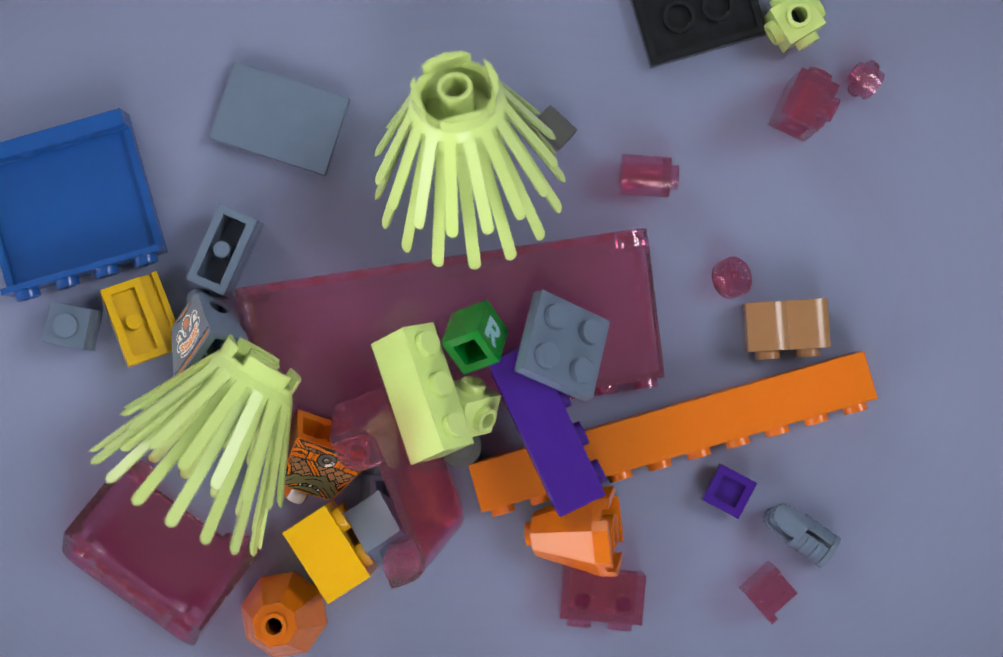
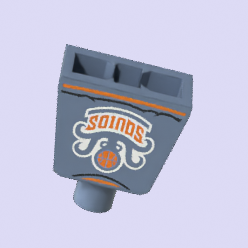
(203, 328)

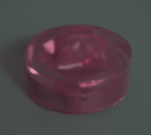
(731, 277)

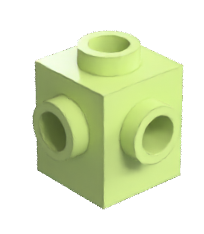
(785, 31)
(478, 404)

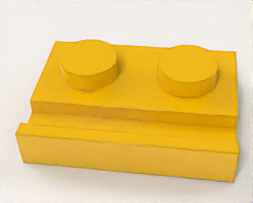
(140, 318)

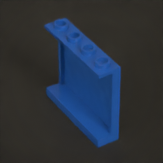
(74, 205)

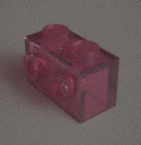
(806, 103)
(602, 599)

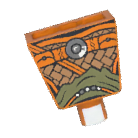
(312, 460)

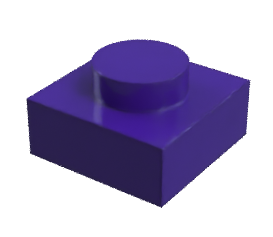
(728, 491)

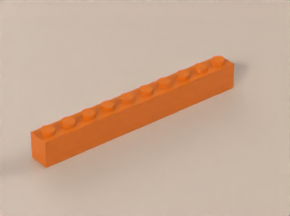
(691, 428)

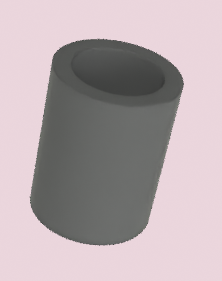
(559, 125)

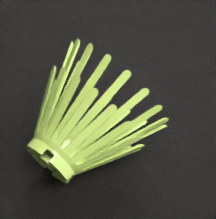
(459, 118)
(218, 403)

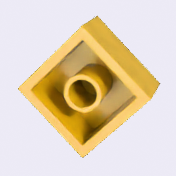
(330, 551)

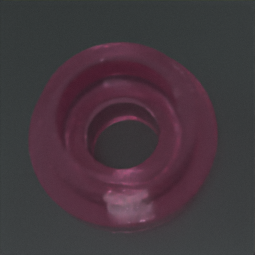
(865, 79)

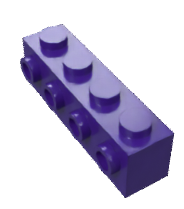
(549, 437)

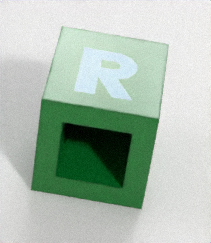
(475, 337)

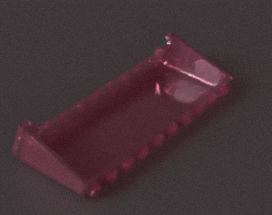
(330, 320)

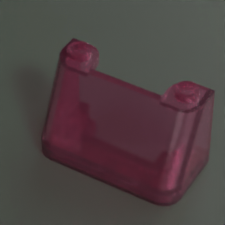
(422, 493)
(153, 565)

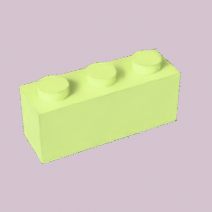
(422, 393)

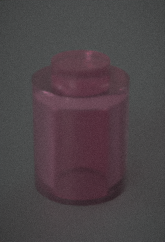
(647, 175)

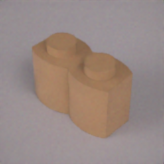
(786, 326)

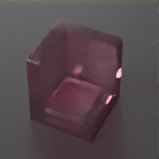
(768, 591)

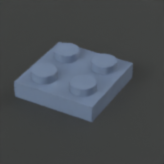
(562, 345)

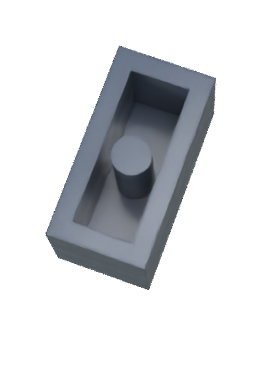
(225, 250)

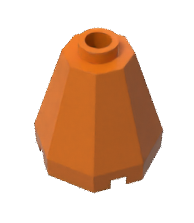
(582, 537)
(291, 601)

